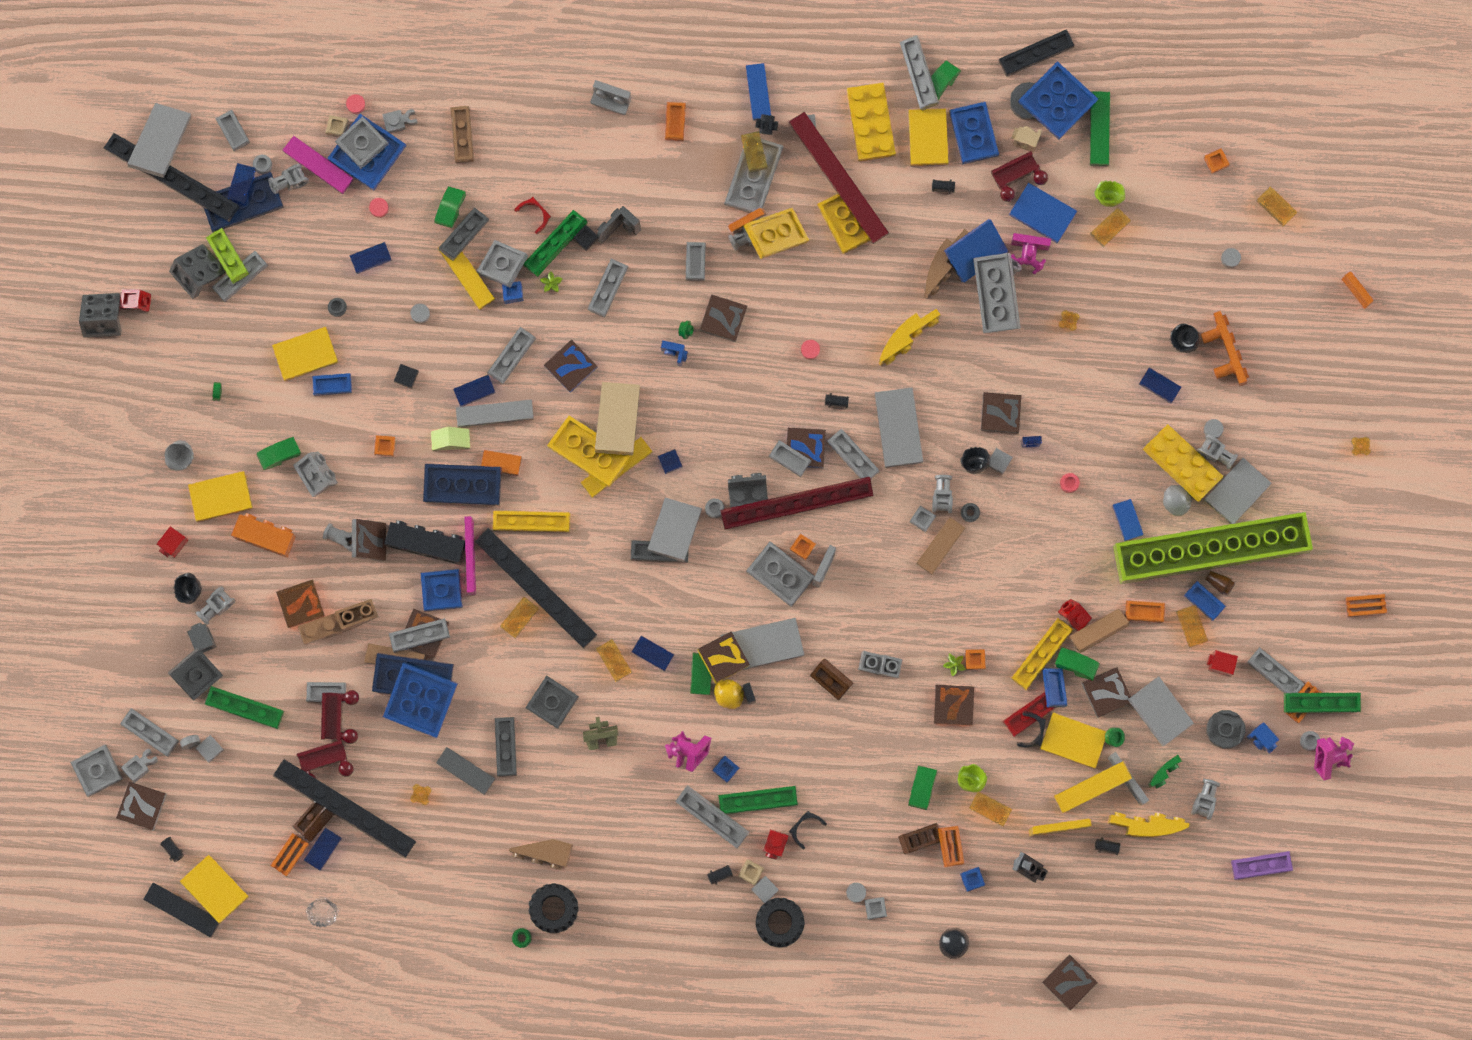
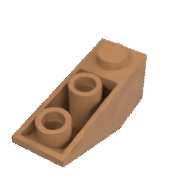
(547, 851)

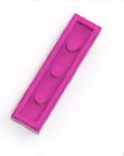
(318, 165)
(470, 555)

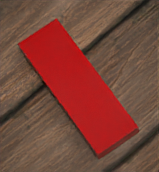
(1017, 722)

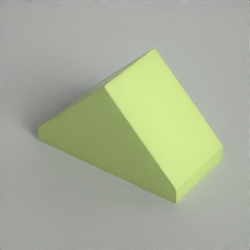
(450, 439)

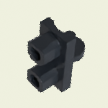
(1029, 868)

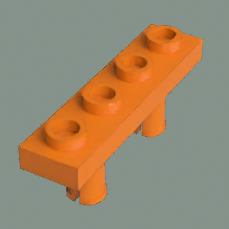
(1234, 365)

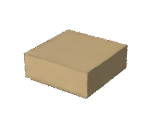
(336, 126)
(751, 872)

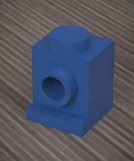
(1264, 738)

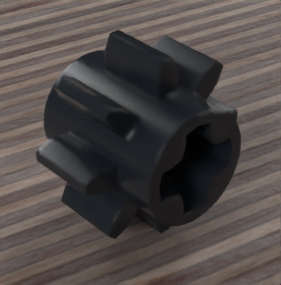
(766, 124)

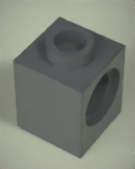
(201, 637)

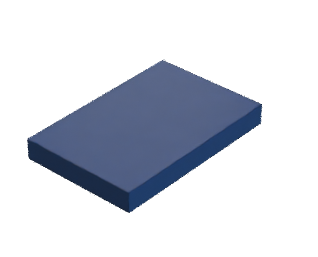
(974, 133)
(1042, 213)
(978, 243)

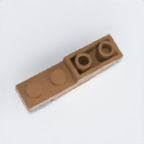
(940, 268)
(338, 622)

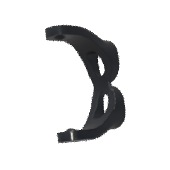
(1038, 740)
(793, 831)

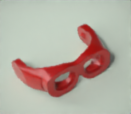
(532, 201)

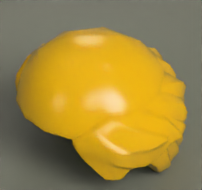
(728, 694)

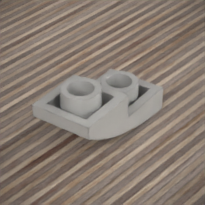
(880, 664)

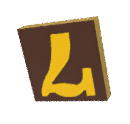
(723, 657)

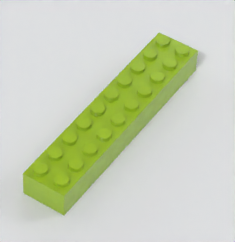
(1212, 548)

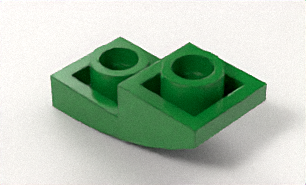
(944, 76)
(449, 207)
(277, 453)
(1077, 663)
(700, 676)
(1160, 776)
(922, 787)

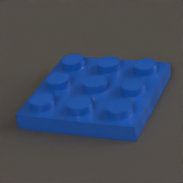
(1058, 100)
(377, 168)
(420, 700)

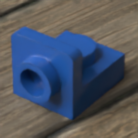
(671, 349)

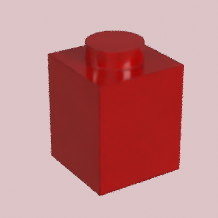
(171, 542)
(1222, 663)

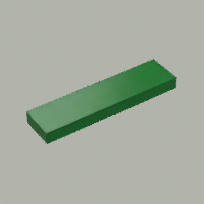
(1100, 129)
(555, 243)
(1322, 702)
(244, 707)
(758, 800)

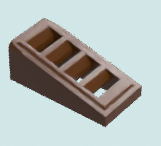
(905, 844)

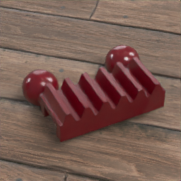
(1017, 170)
(332, 716)
(325, 756)

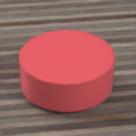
(355, 104)
(378, 207)
(810, 349)
(1069, 483)

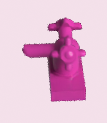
(1029, 251)
(684, 748)
(1329, 753)

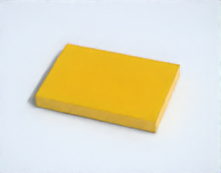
(928, 137)
(842, 224)
(776, 233)
(305, 353)
(220, 496)
(1073, 740)
(1059, 827)
(214, 889)

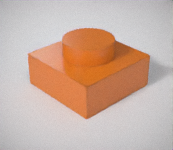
(1216, 161)
(384, 446)
(802, 547)
(975, 659)

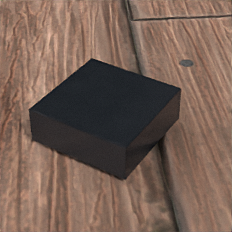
(585, 237)
(406, 376)
(749, 693)

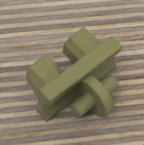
(609, 733)

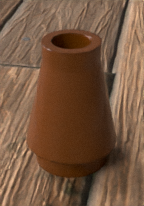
(1220, 582)

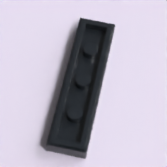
(1036, 53)
(181, 909)

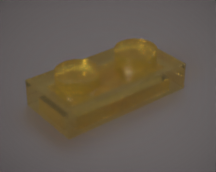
(754, 152)
(1276, 206)
(1110, 227)
(519, 617)
(1192, 626)
(614, 660)
(990, 809)

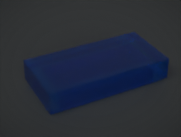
(241, 183)
(370, 257)
(1160, 385)
(474, 390)
(652, 653)
(323, 849)

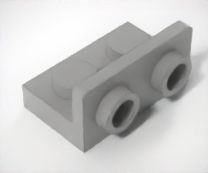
(610, 97)
(315, 473)

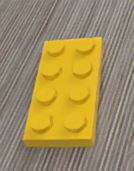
(871, 121)
(577, 445)
(1183, 462)

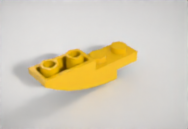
(901, 339)
(1155, 827)

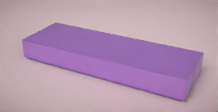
(1261, 865)

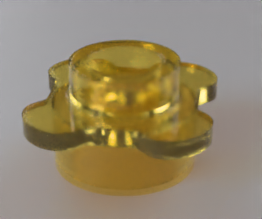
(1069, 315)
(1365, 442)
(421, 799)

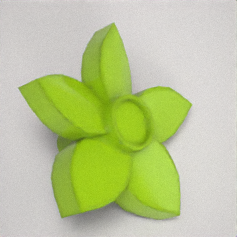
(551, 282)
(954, 664)

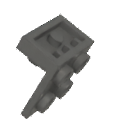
(619, 216)
(196, 270)
(100, 315)
(747, 489)

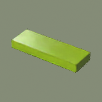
(227, 255)

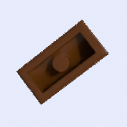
(831, 679)
(312, 821)

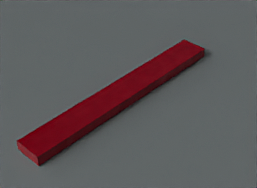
(838, 177)
(796, 503)

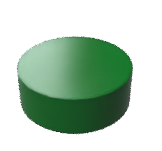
(217, 391)
(1114, 737)

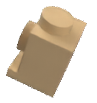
(1026, 138)

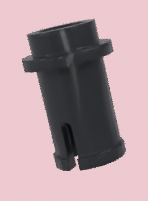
(943, 186)
(836, 401)
(1107, 846)
(172, 849)
(719, 875)

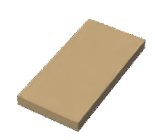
(617, 418)

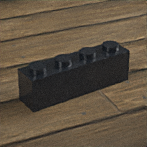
(425, 543)

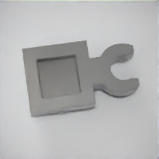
(396, 121)
(137, 767)

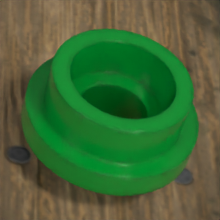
(686, 329)
(516, 942)

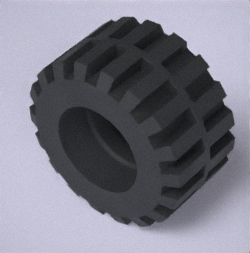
(546, 892)
(792, 910)

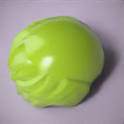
(1110, 193)
(972, 778)

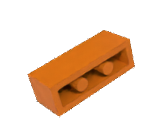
(263, 535)

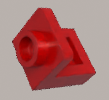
(1075, 614)

